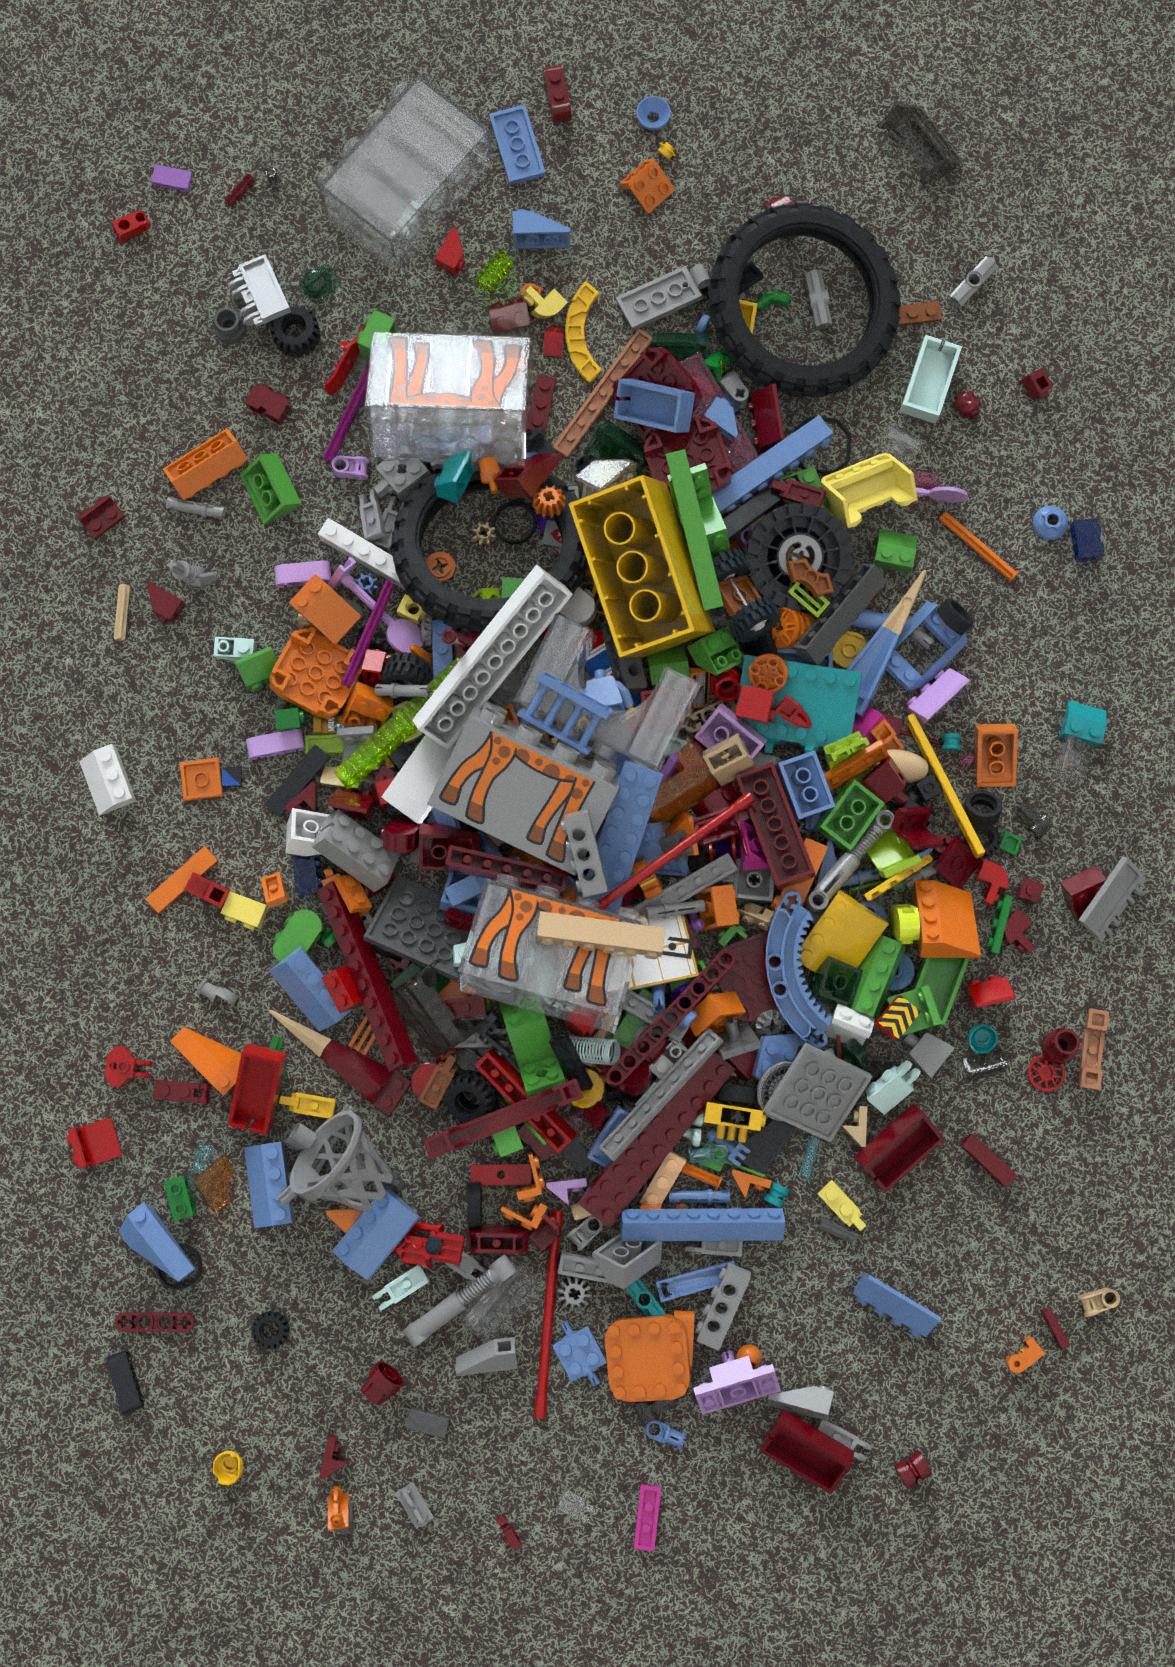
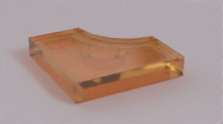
(214, 1182)

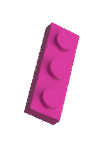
(647, 1517)

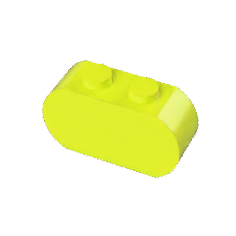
(905, 923)

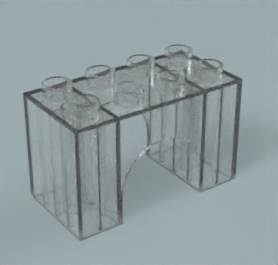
(641, 733)

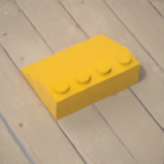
(842, 932)

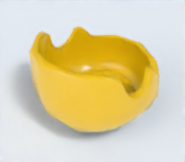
(225, 1475)

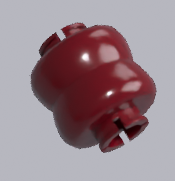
(967, 404)

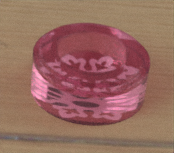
(966, 762)

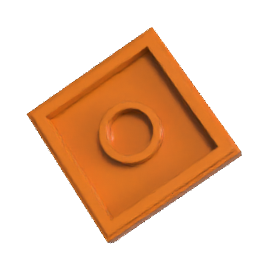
(201, 779)

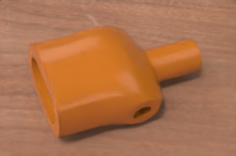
(488, 471)

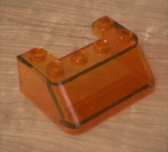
(685, 787)

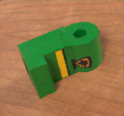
(718, 364)

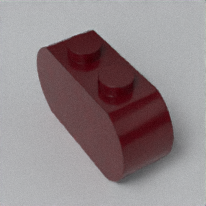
(557, 94)
(401, 835)
(636, 1084)
(498, 1239)

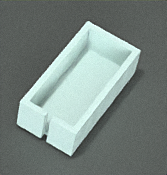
(930, 379)

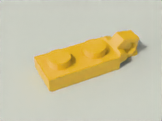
(310, 1104)

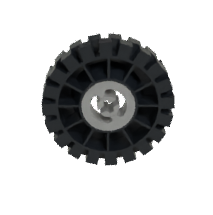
(809, 528)

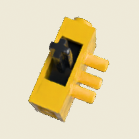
(733, 1117)

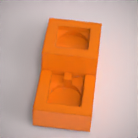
(887, 735)

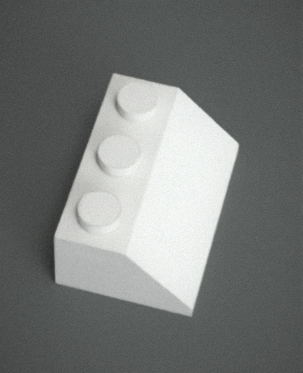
(107, 779)

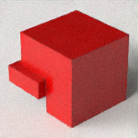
(756, 705)

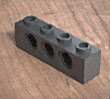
(626, 670)

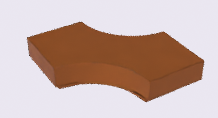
(803, 573)

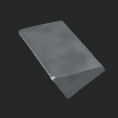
(427, 1422)

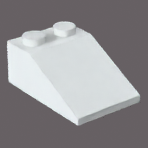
(302, 831)

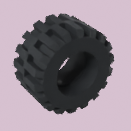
(299, 344)
(406, 670)
(460, 1106)

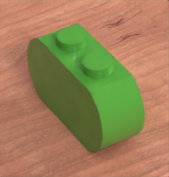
(301, 930)

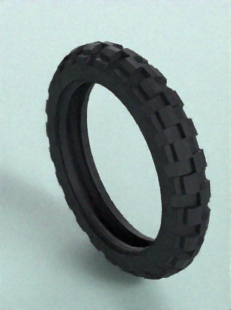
(858, 246)
(446, 604)

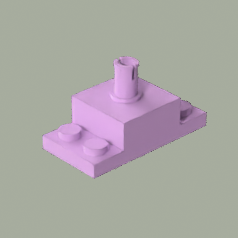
(735, 1384)

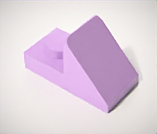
(560, 1187)

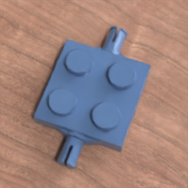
(579, 1353)

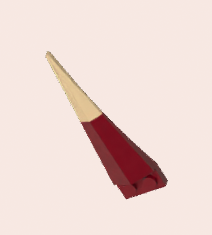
(365, 1075)

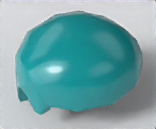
(982, 1033)

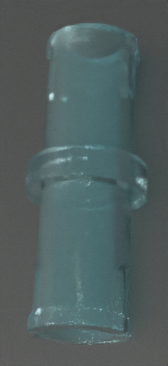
(809, 1157)

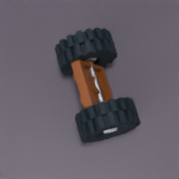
(749, 612)

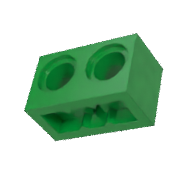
(289, 717)
(180, 1198)

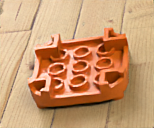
(312, 673)
(648, 1358)

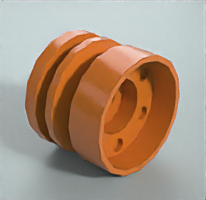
(791, 627)

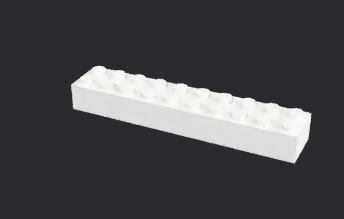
(492, 656)

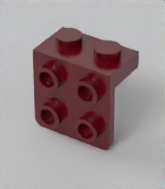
(910, 825)

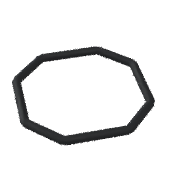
(848, 444)

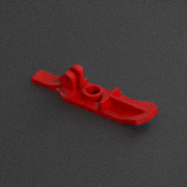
(345, 365)

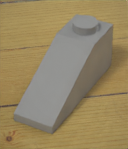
(808, 1401)

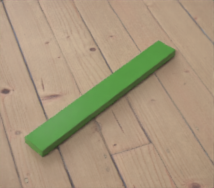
(694, 529)

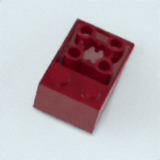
(526, 475)

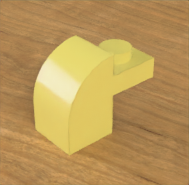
(544, 307)

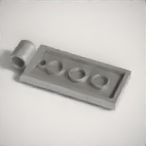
(663, 296)

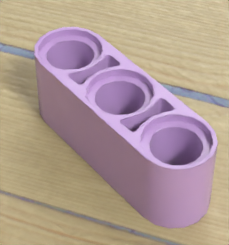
(300, 573)
(274, 743)

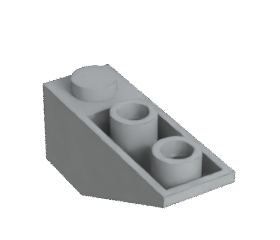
(489, 1357)

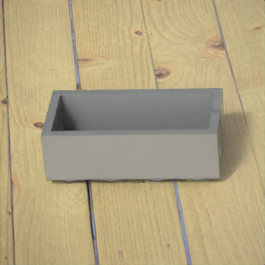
(355, 850)

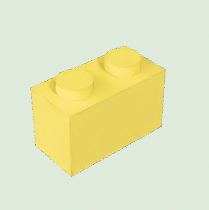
(244, 910)

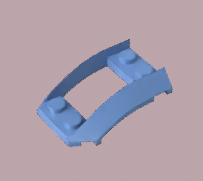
(954, 642)

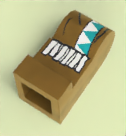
(325, 726)

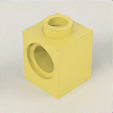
(403, 610)

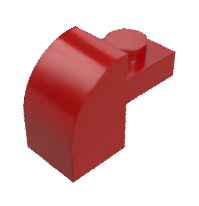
(995, 877)
(206, 890)

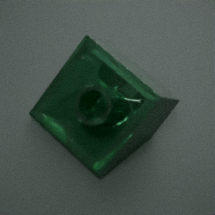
(835, 982)

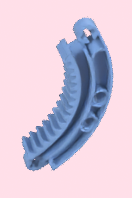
(794, 1003)

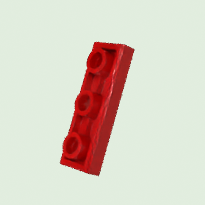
(514, 1174)

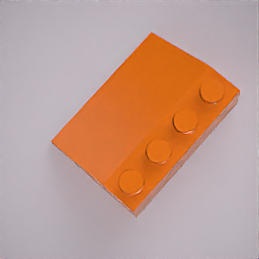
(945, 921)

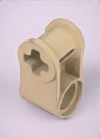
(1094, 1301)

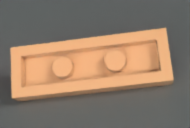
(663, 1179)

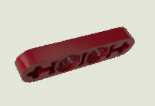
(155, 1318)

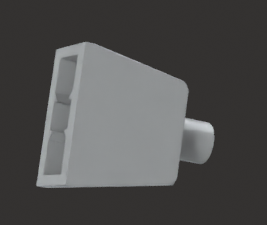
(927, 1052)

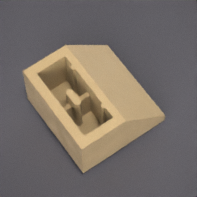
(728, 759)

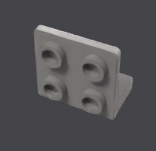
(354, 737)

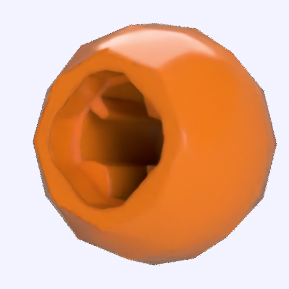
(753, 1353)

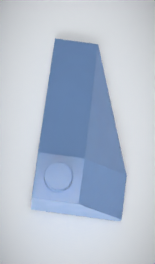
(152, 1240)

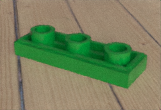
(998, 925)

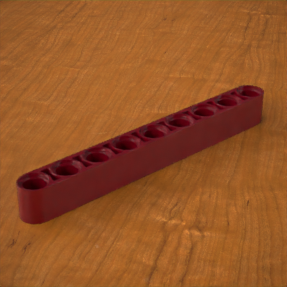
(675, 1009)

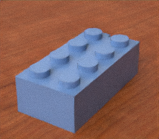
(654, 405)

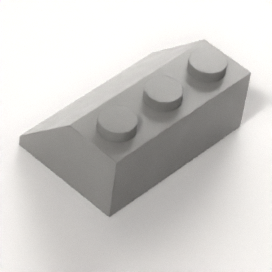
(627, 1260)

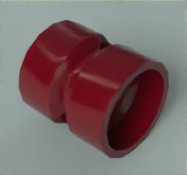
(913, 1469)

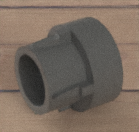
(229, 335)

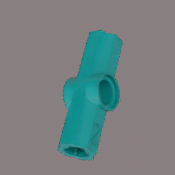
(652, 1308)

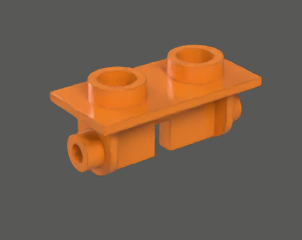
(338, 1509)

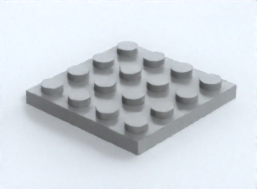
(817, 1092)

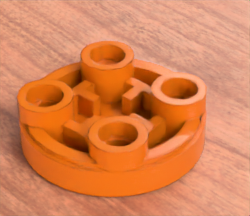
(768, 672)

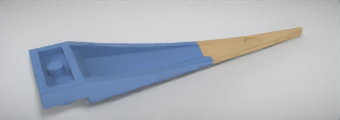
(878, 651)

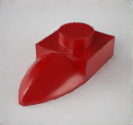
(793, 712)

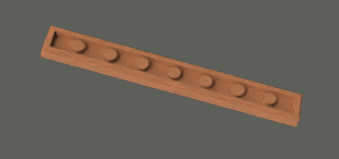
(601, 395)

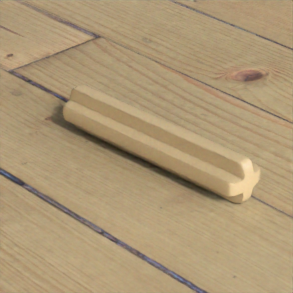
(121, 612)

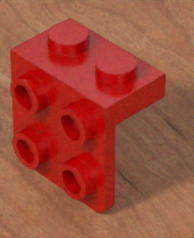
(94, 1143)

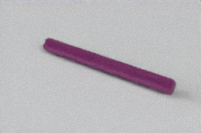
(347, 417)
(368, 633)

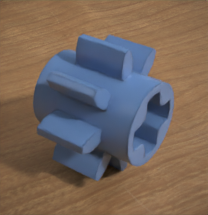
(363, 580)

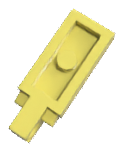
(841, 1205)

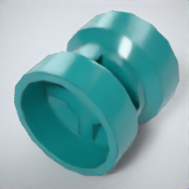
(776, 1194)

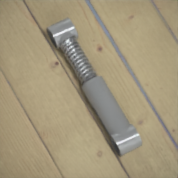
(848, 863)
(458, 1301)

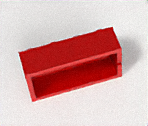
(257, 1088)

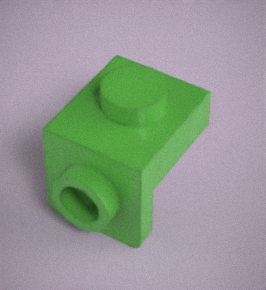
(726, 935)

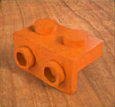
(353, 894)

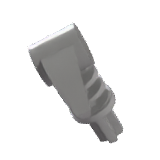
(193, 575)

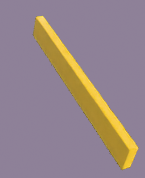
(948, 792)

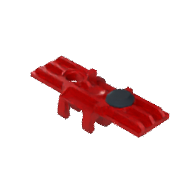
(439, 1247)

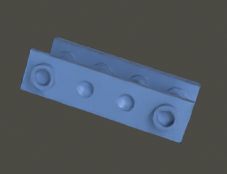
(581, 701)

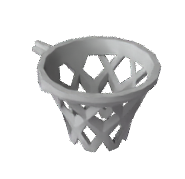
(354, 1181)

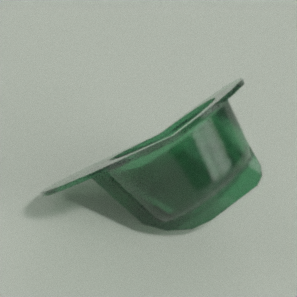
(319, 282)
(854, 1054)

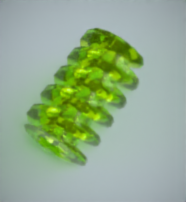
(494, 270)

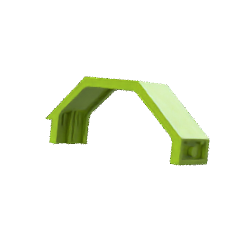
(890, 852)

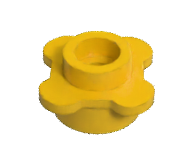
(666, 150)

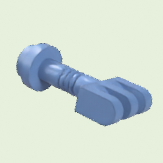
(735, 1151)

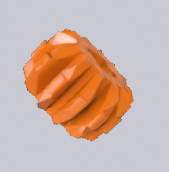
(548, 501)

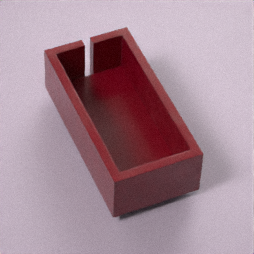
(899, 1148)
(807, 1451)

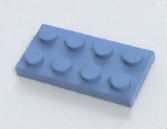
(517, 144)

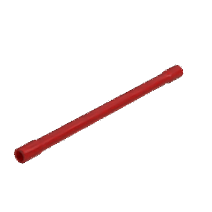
(738, 806)
(541, 1398)

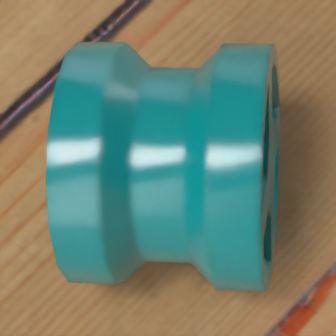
(951, 742)

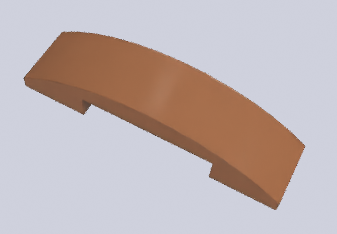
(1092, 1049)

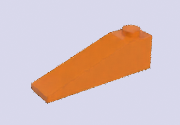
(210, 1058)

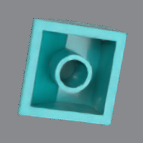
(455, 476)
(1084, 723)

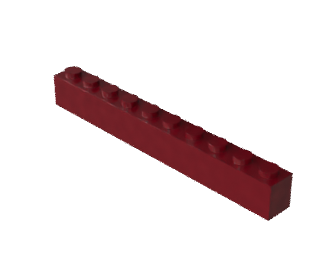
(369, 981)

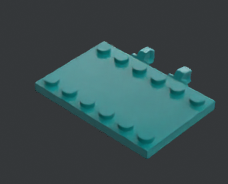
(825, 695)

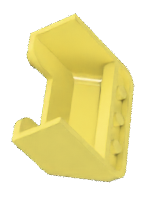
(867, 486)

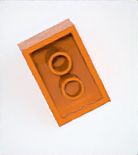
(325, 609)
(996, 755)

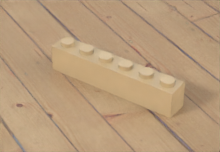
(600, 934)

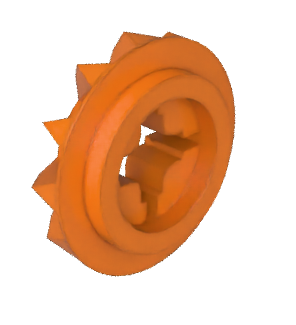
(444, 559)

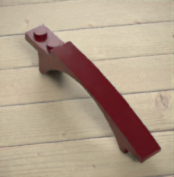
(503, 1118)

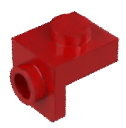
(553, 341)

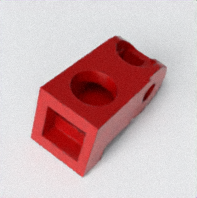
(130, 226)

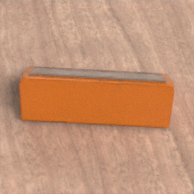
(703, 677)

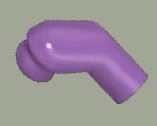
(695, 923)

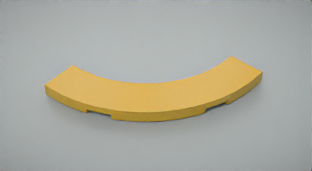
(575, 332)

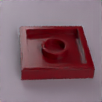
(956, 863)

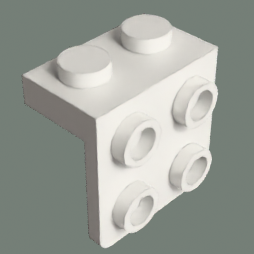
(850, 1025)

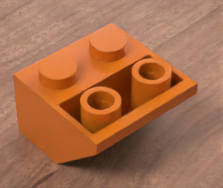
(366, 708)

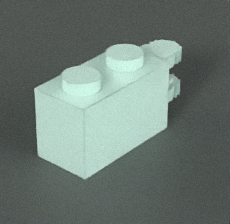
(892, 1087)

